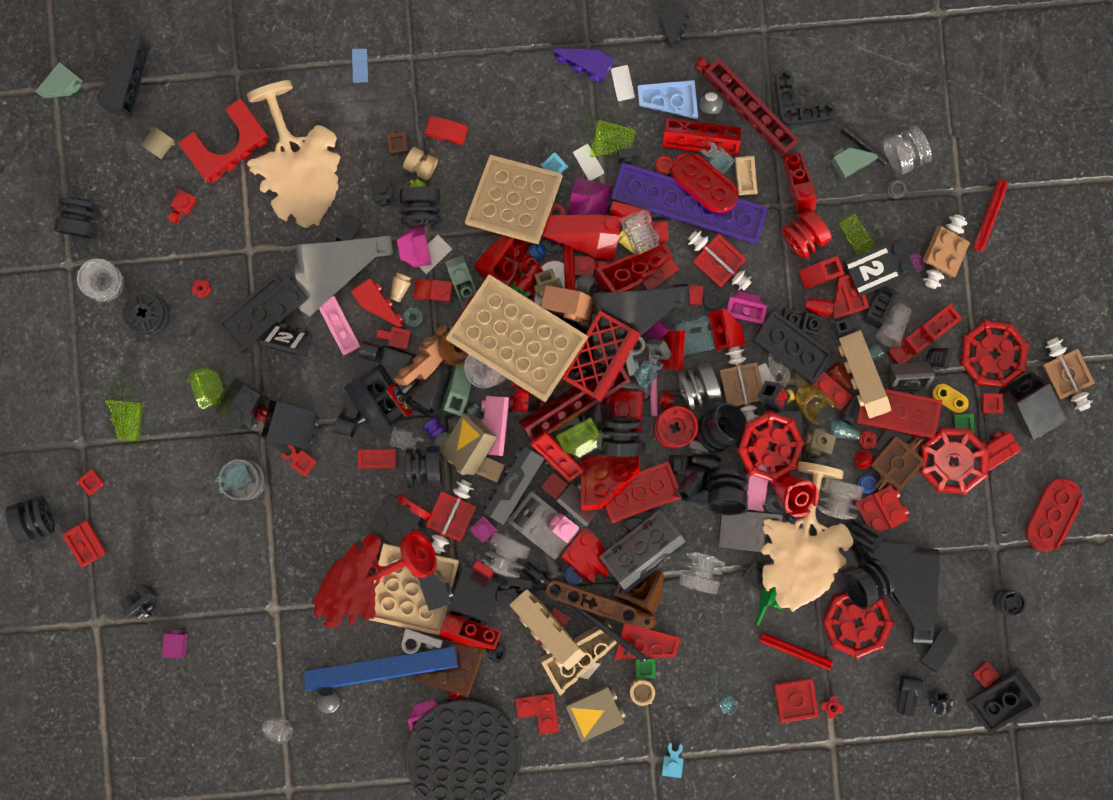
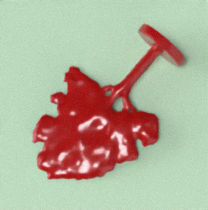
(349, 587)

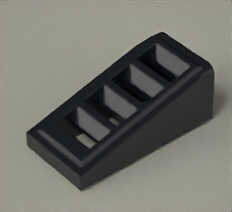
(875, 317)
(939, 358)

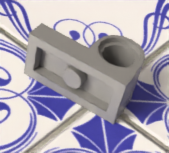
(632, 365)
(420, 637)

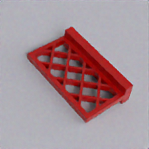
(617, 361)

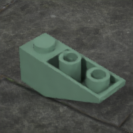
(461, 279)
(456, 392)

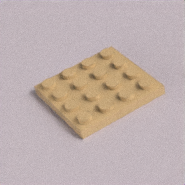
(513, 199)
(400, 596)

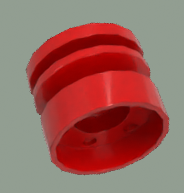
(808, 231)
(685, 423)

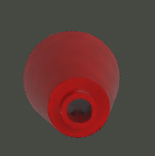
(796, 494)

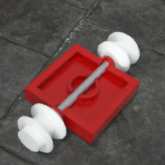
(719, 260)
(451, 516)

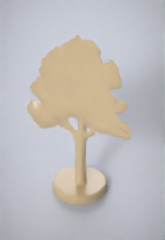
(302, 179)
(804, 562)

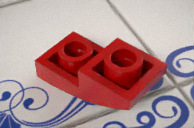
(446, 129)

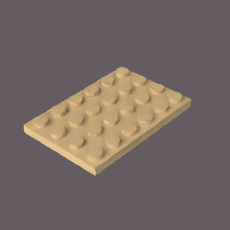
(517, 338)

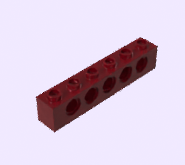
(750, 107)
(567, 406)

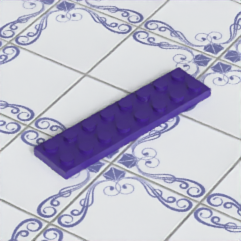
(667, 198)

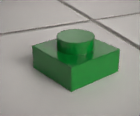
(964, 421)
(645, 669)

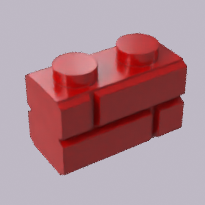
(1001, 448)

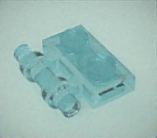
(699, 341)

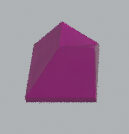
(589, 198)

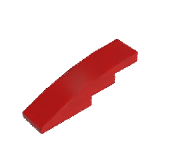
(925, 335)

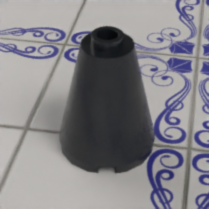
(428, 394)

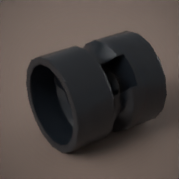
(1009, 602)

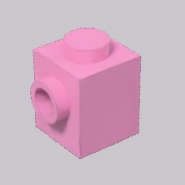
(563, 527)

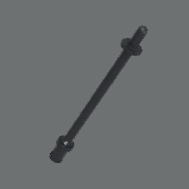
(541, 579)

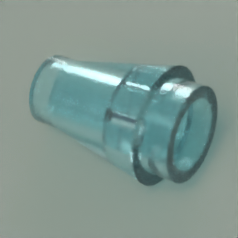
(843, 430)

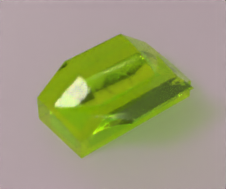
(206, 387)
(579, 438)

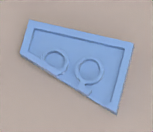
(670, 97)

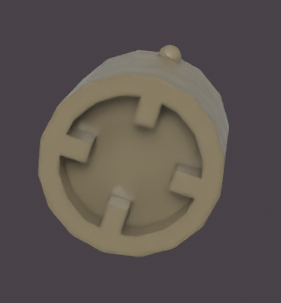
(157, 142)

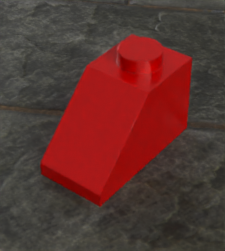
(433, 291)
(726, 330)

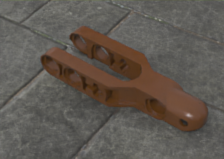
(604, 605)

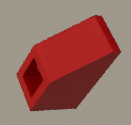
(821, 272)

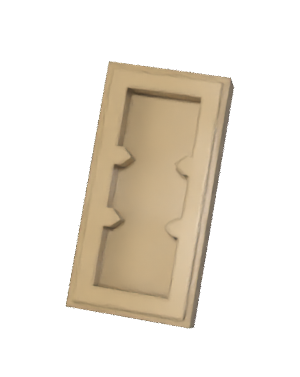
(746, 175)
(490, 469)

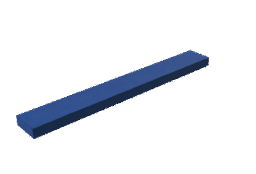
(380, 669)

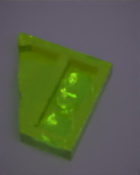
(611, 138)
(126, 419)

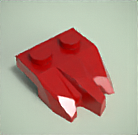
(520, 400)
(584, 556)

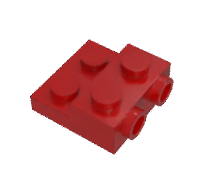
(882, 509)

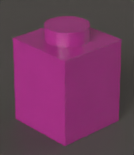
(483, 529)
(174, 644)

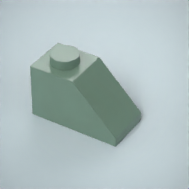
(59, 83)
(851, 160)

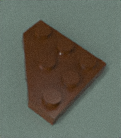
(458, 679)

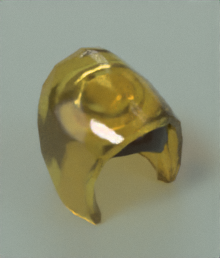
(811, 400)

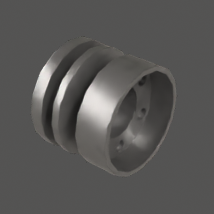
(699, 386)
(251, 489)

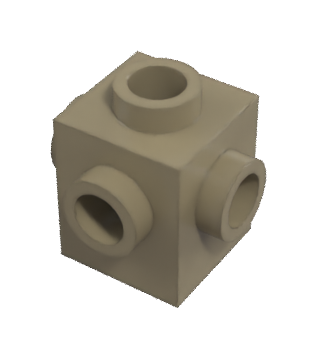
(546, 278)
(819, 442)

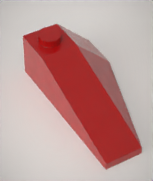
(588, 233)
(502, 259)
(632, 269)

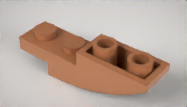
(423, 364)

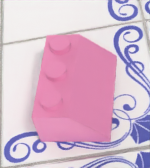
(496, 419)

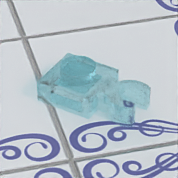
(719, 158)
(646, 372)
(235, 477)

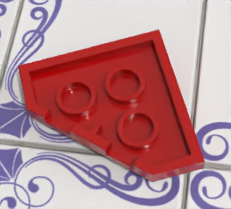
(605, 478)

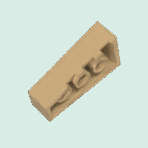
(865, 374)
(547, 630)
(593, 644)

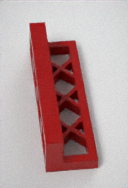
(697, 140)

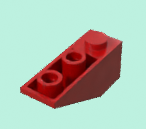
(799, 182)
(371, 299)
(468, 632)

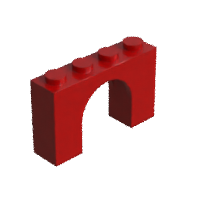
(250, 138)

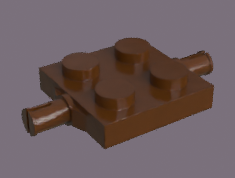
(897, 463)

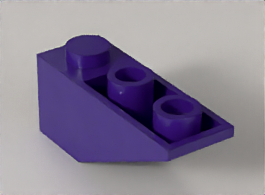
(589, 61)

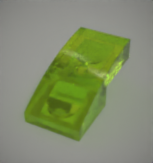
(855, 234)

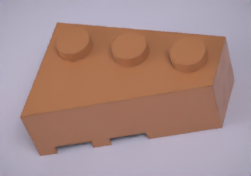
(569, 303)

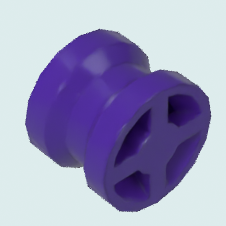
(433, 428)

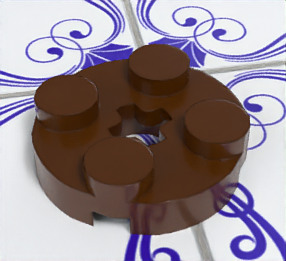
(448, 353)

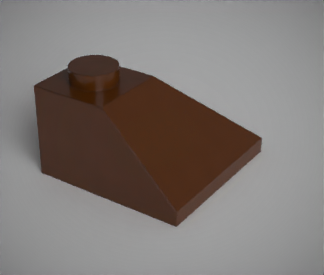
(645, 595)

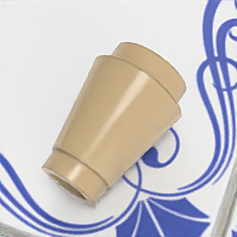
(399, 286)

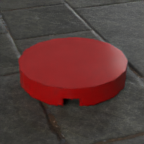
(414, 506)

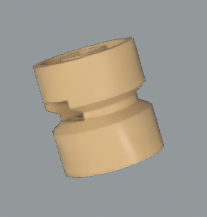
(419, 163)

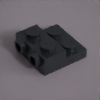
(395, 521)

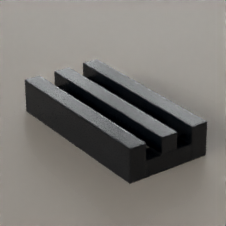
(875, 543)

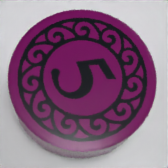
(917, 261)

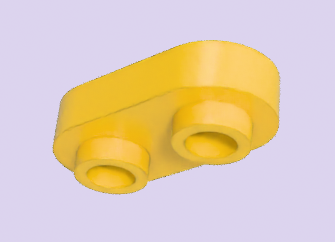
(950, 398)

